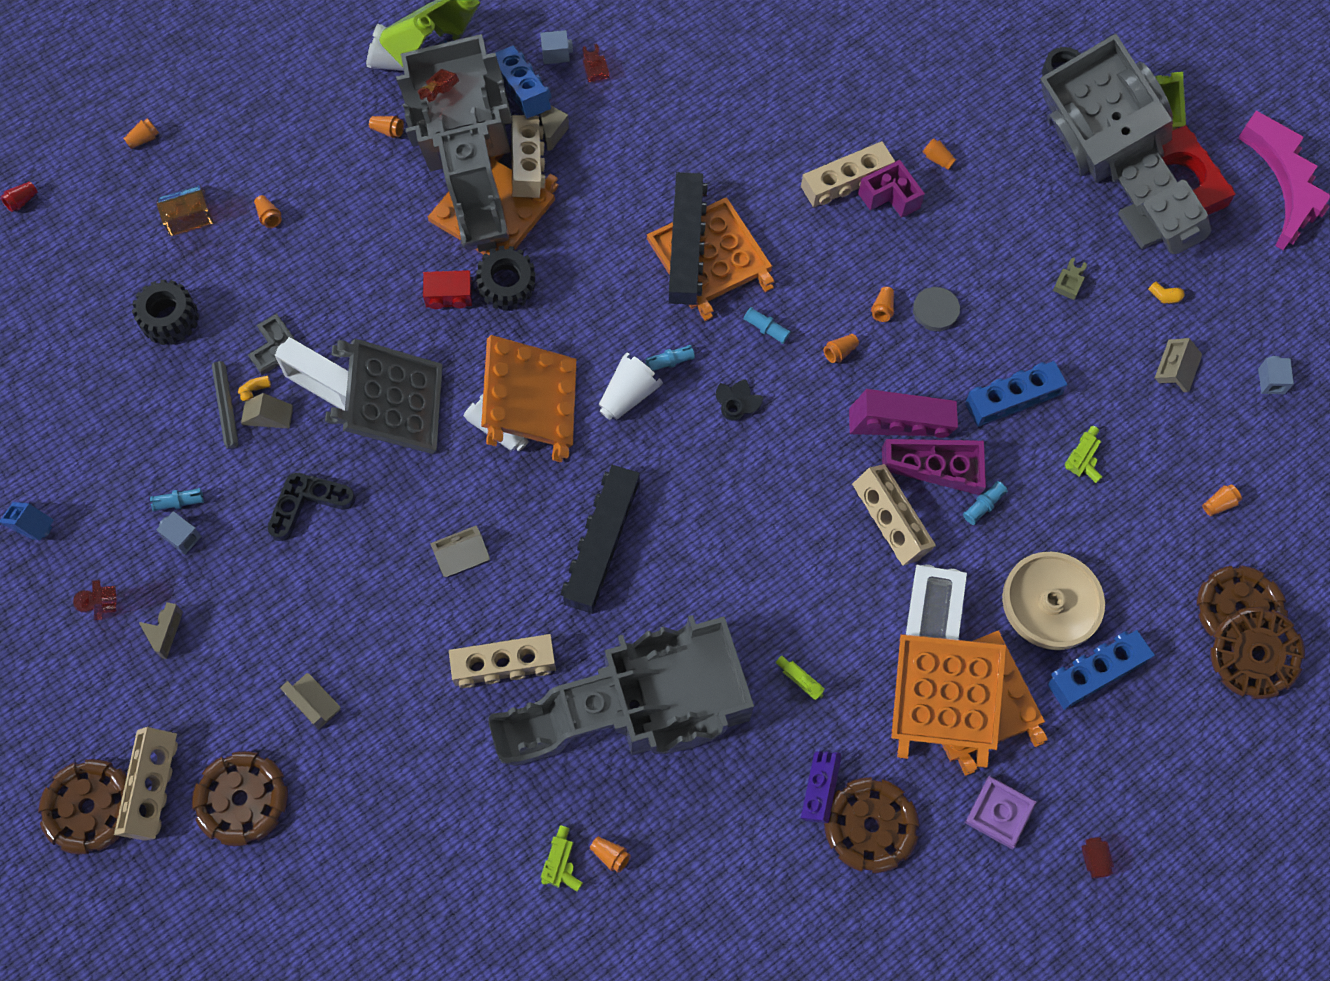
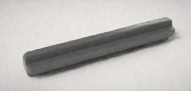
(225, 405)

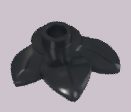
(739, 398)

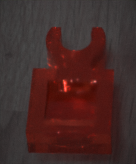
(595, 65)
(438, 83)

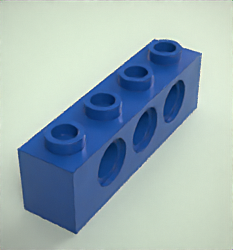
(522, 83)
(985, 411)
(1130, 645)

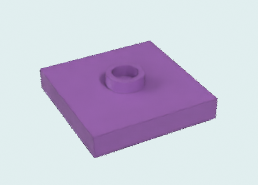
(1000, 812)

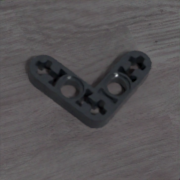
(304, 493)

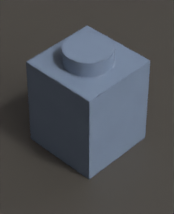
(556, 47)
(1275, 375)
(178, 532)

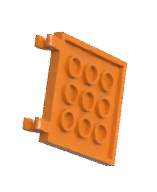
(519, 212)
(728, 258)
(528, 395)
(948, 693)
(1017, 711)

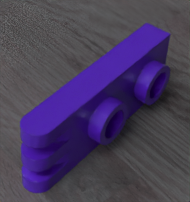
(821, 787)

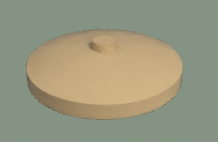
(1053, 600)

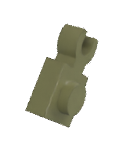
(1070, 280)

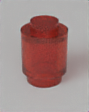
(1097, 857)

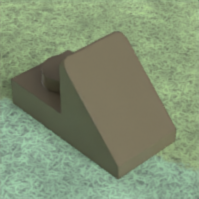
(163, 634)

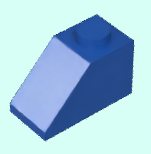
(27, 520)

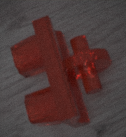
(100, 599)

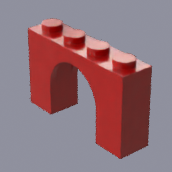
(1186, 151)

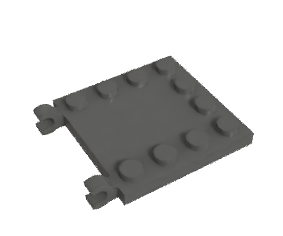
(389, 396)

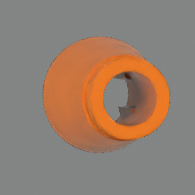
(387, 125)
(141, 133)
(939, 154)
(267, 212)
(884, 305)
(839, 348)
(1222, 500)
(611, 854)

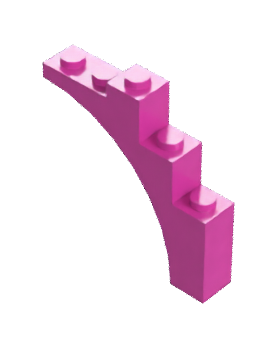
(1280, 150)

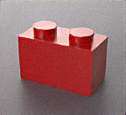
(447, 289)

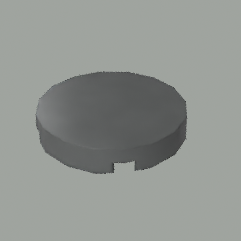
(936, 308)

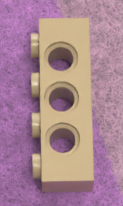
(526, 156)
(815, 182)
(893, 514)
(489, 654)
(129, 820)

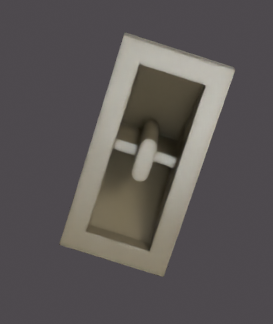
(554, 125)
(267, 412)

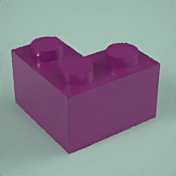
(893, 185)

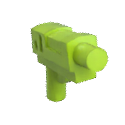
(1081, 457)
(801, 678)
(556, 866)

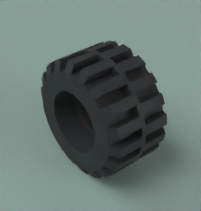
(505, 260)
(155, 299)

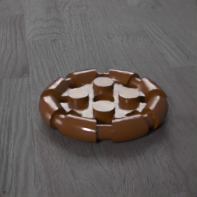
(1234, 594)
(1246, 641)
(229, 786)
(71, 804)
(886, 818)

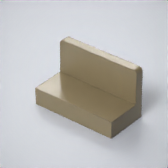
(1179, 363)
(460, 551)
(311, 700)

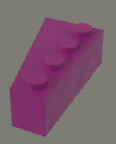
(902, 415)
(941, 462)

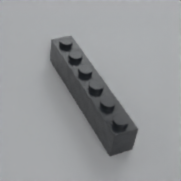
(686, 238)
(601, 538)

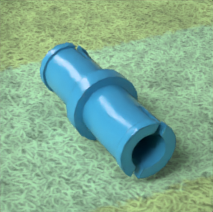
(767, 325)
(670, 358)
(176, 499)
(984, 503)

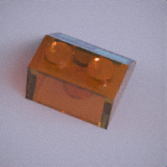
(184, 210)

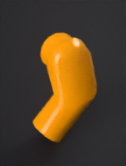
(1168, 295)
(252, 385)

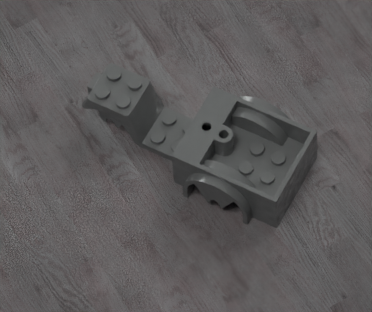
(1092, 108)
(462, 131)
(684, 687)

